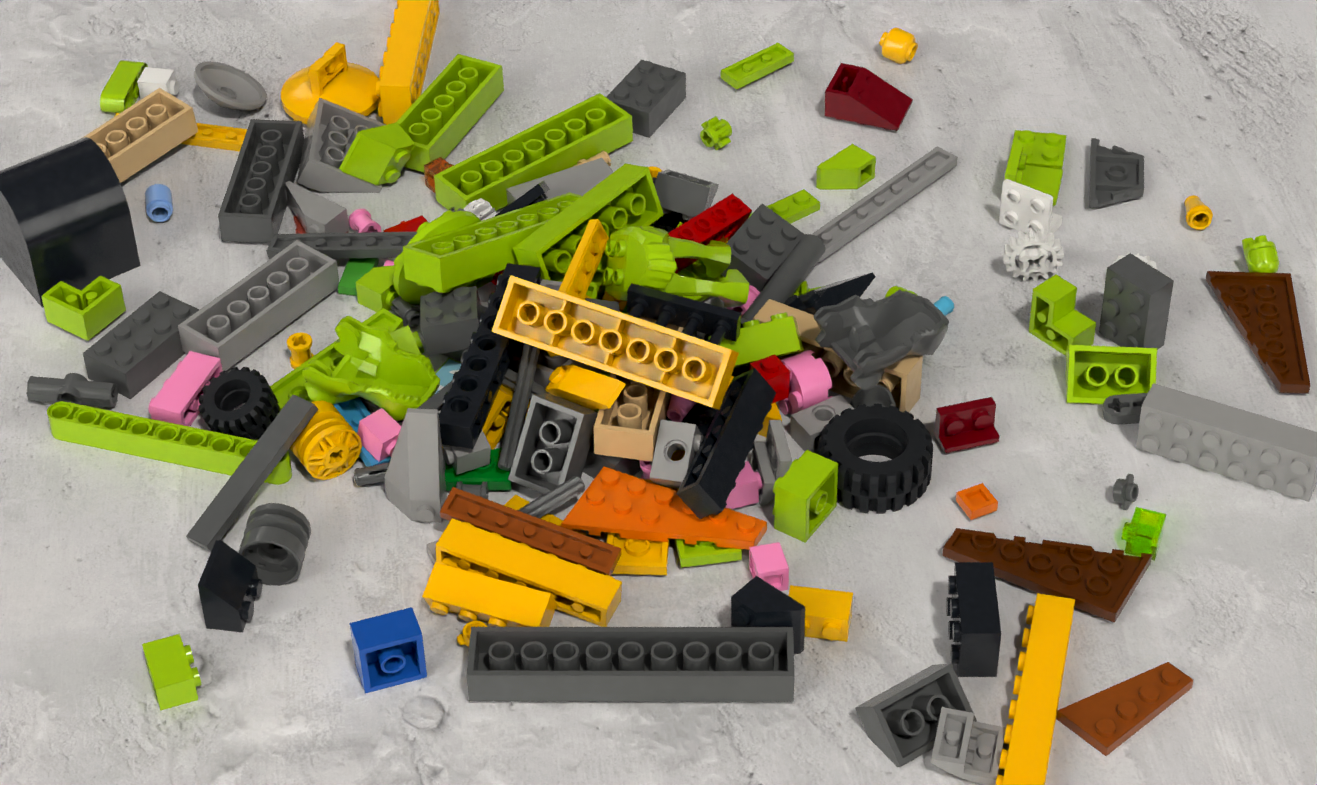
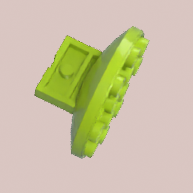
(448, 221)

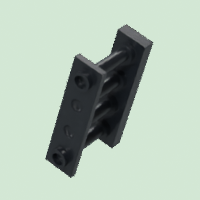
(684, 312)

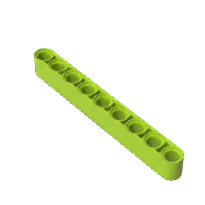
(156, 440)

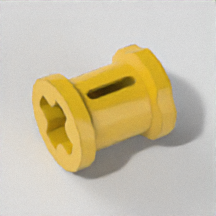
(300, 348)

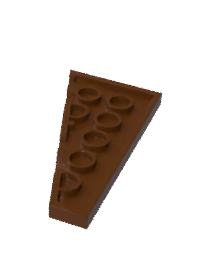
(1269, 322)
(1093, 578)

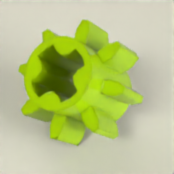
(716, 133)

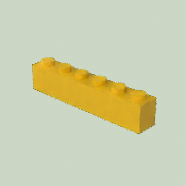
(573, 586)

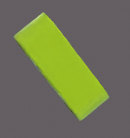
(122, 87)

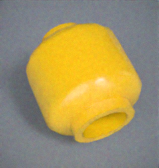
(898, 45)

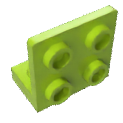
(1039, 178)

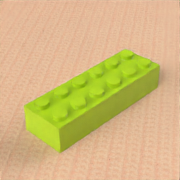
(450, 108)
(618, 201)

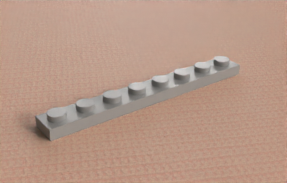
(884, 199)

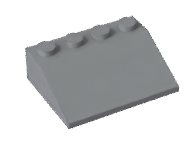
(325, 145)

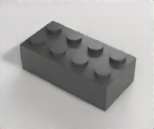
(139, 345)

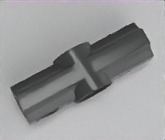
(72, 389)

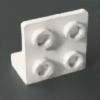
(1027, 208)

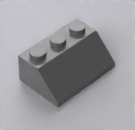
(907, 715)

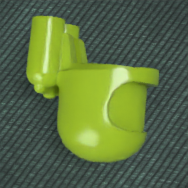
(1260, 255)

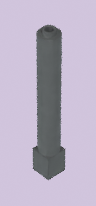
(788, 277)

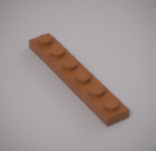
(531, 531)

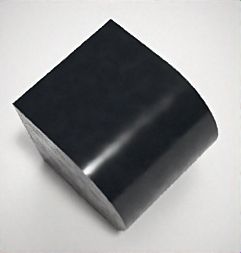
(65, 219)

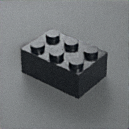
(974, 618)

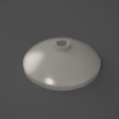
(229, 86)

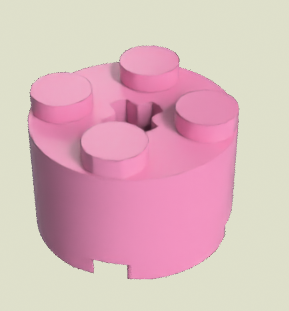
(808, 382)

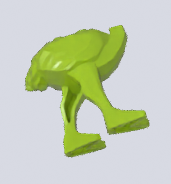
(648, 259)

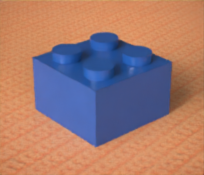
(388, 650)

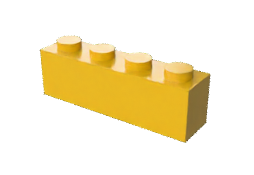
(487, 599)

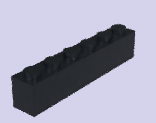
(727, 444)

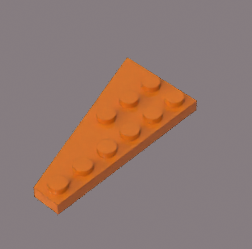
(656, 513)

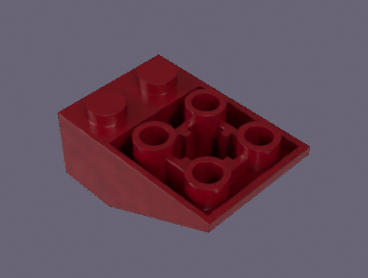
(865, 99)

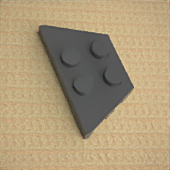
(1114, 175)

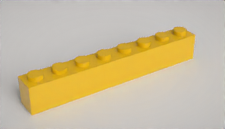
(1037, 692)

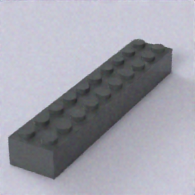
(631, 664)

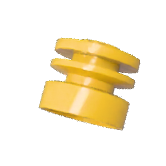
(327, 443)

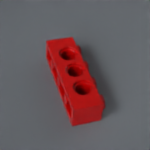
(715, 223)

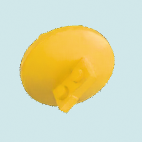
(333, 81)

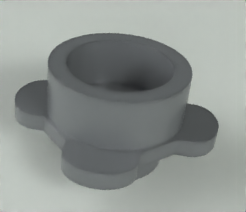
(1125, 491)

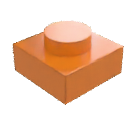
(976, 501)

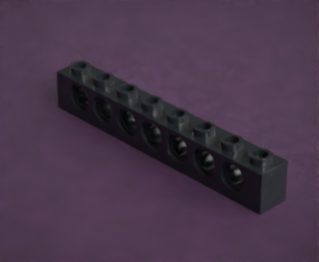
(481, 369)

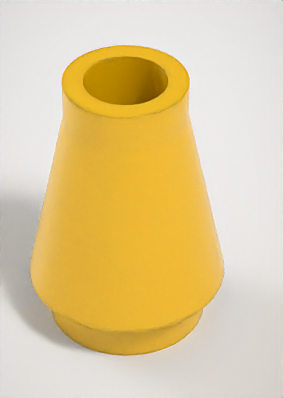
(1197, 213)

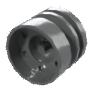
(276, 542)

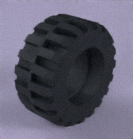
(882, 433)

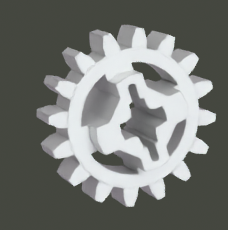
(1033, 254)

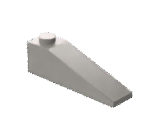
(416, 467)

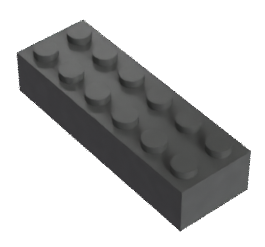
(257, 188)

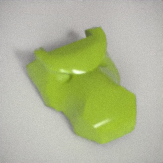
(372, 370)

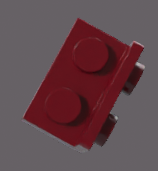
(966, 425)

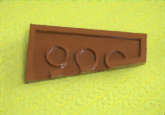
(1125, 708)

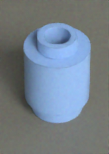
(158, 202)

